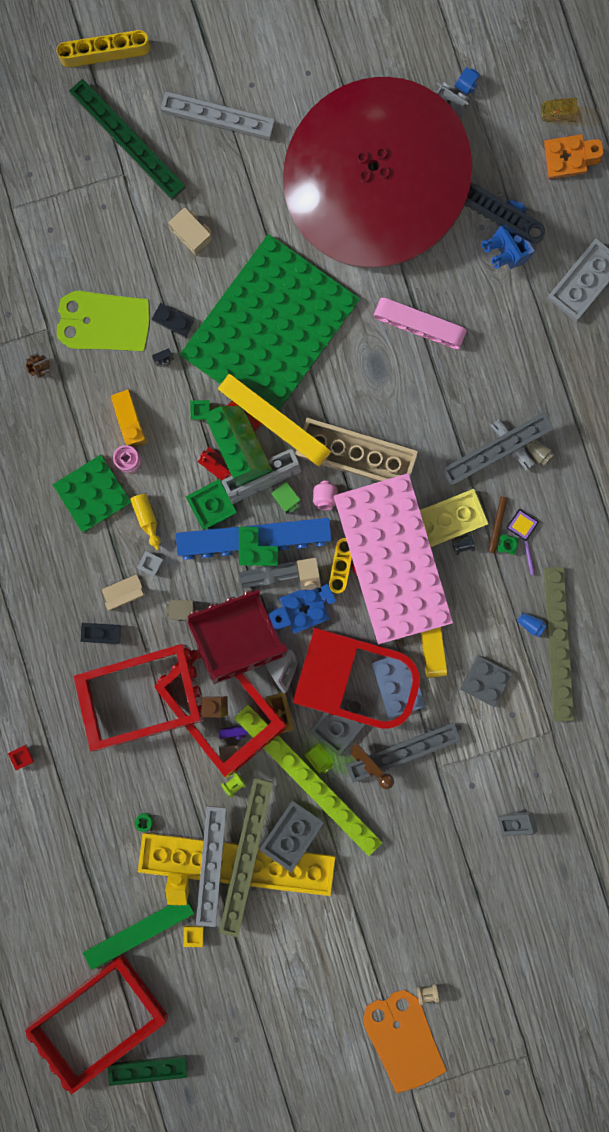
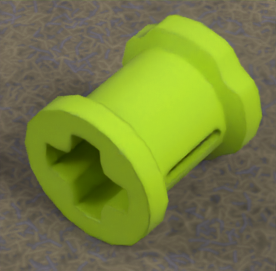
(233, 785)

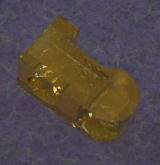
(559, 110)

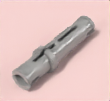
(520, 454)

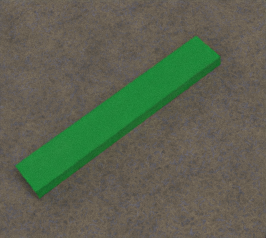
(136, 934)

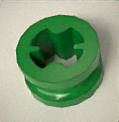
(138, 820)

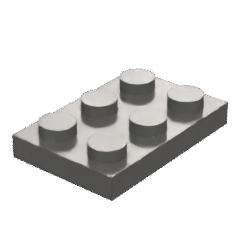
(291, 836)

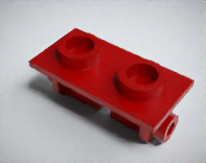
(214, 463)

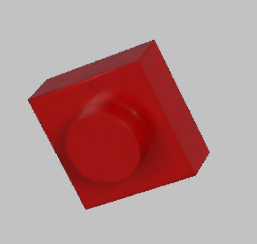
(21, 757)

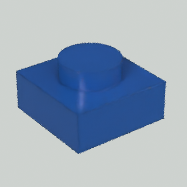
(326, 594)

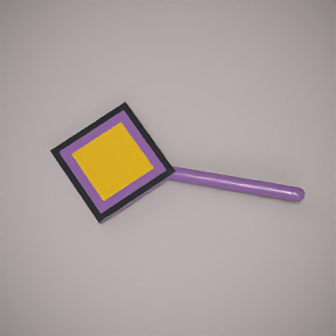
(523, 526)

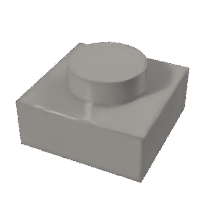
(150, 563)

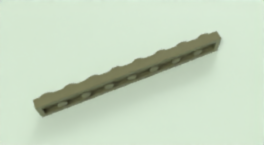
(558, 644)
(246, 857)

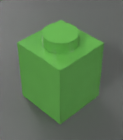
(286, 498)

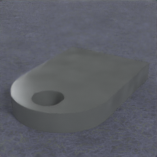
(338, 731)

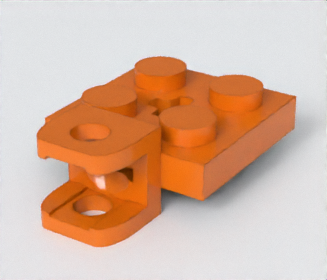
(581, 153)

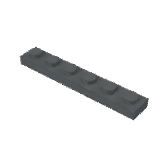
(497, 448)
(407, 750)

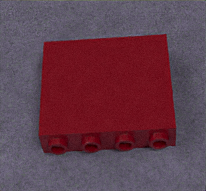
(235, 636)

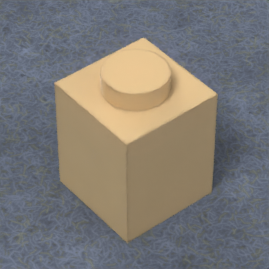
(308, 574)

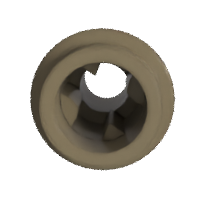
(540, 452)

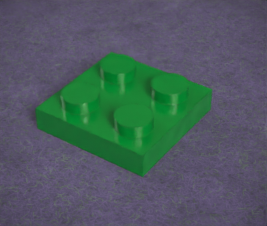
(211, 504)

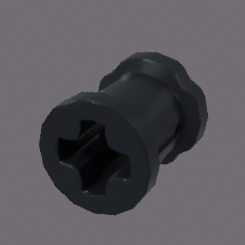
(463, 544)

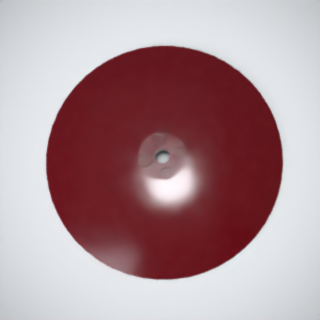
(387, 212)

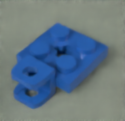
(290, 613)

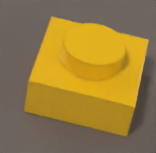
(193, 936)

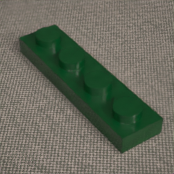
(147, 1070)

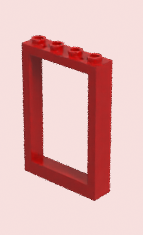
(88, 711)
(251, 748)
(57, 1063)

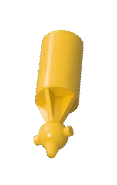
(146, 518)

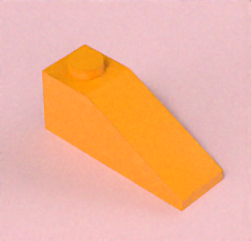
(128, 419)

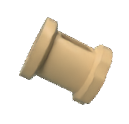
(426, 991)

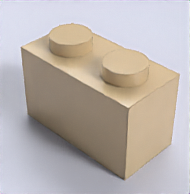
(190, 231)

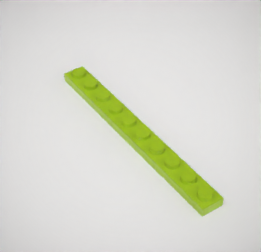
(311, 783)

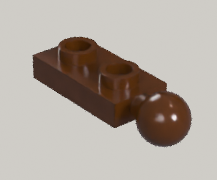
(386, 781)

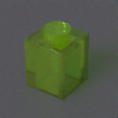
(319, 758)

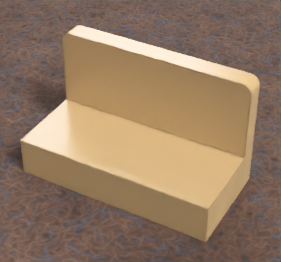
(123, 592)

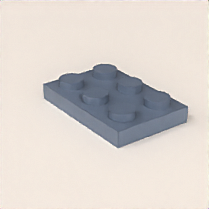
(395, 685)

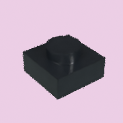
(163, 358)

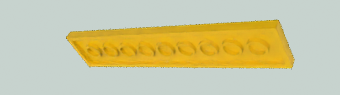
(183, 855)

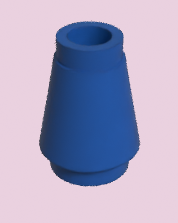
(532, 624)

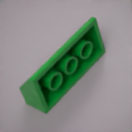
(237, 443)

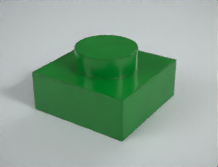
(198, 408)

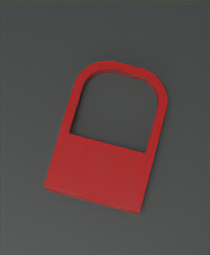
(328, 672)

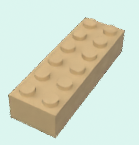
(360, 453)

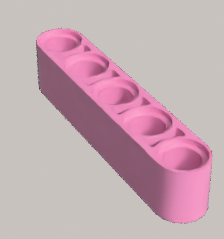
(420, 323)

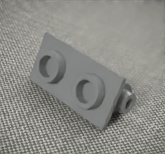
(457, 101)

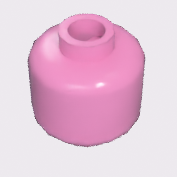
(324, 495)

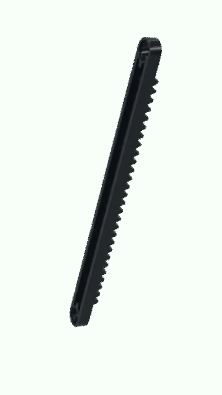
(503, 214)

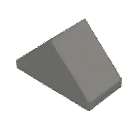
(283, 670)

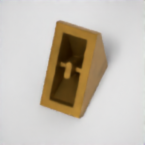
(280, 704)

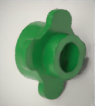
(513, 544)

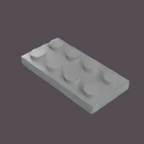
(582, 281)

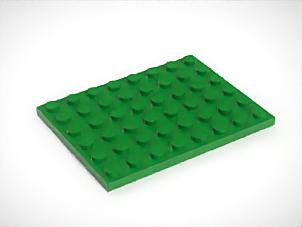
(270, 323)

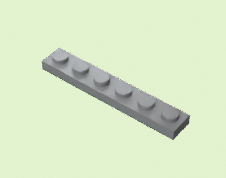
(217, 115)
(211, 866)

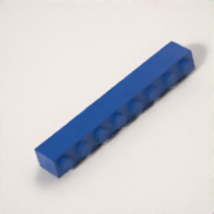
(274, 534)

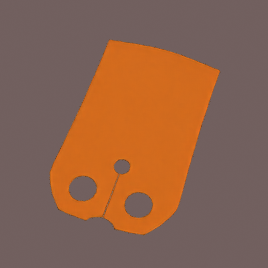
(407, 1051)

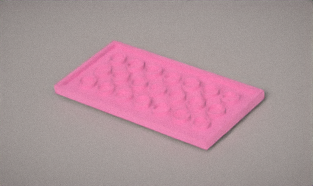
(393, 558)

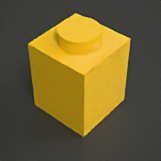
(177, 889)

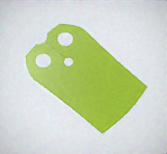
(113, 323)

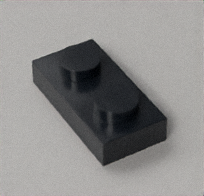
(172, 320)
(100, 633)

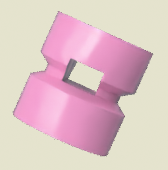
(127, 459)

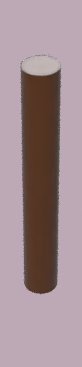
(497, 524)

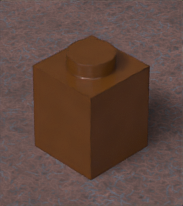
(214, 706)

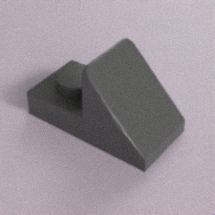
(517, 823)

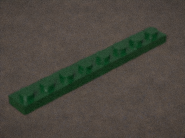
(127, 139)

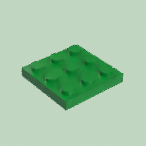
(92, 493)

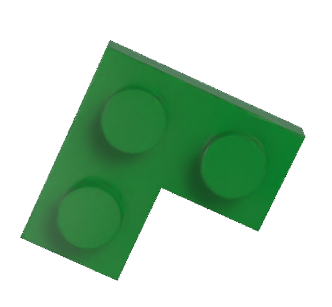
(250, 553)

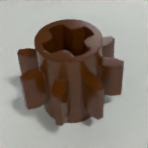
(37, 365)

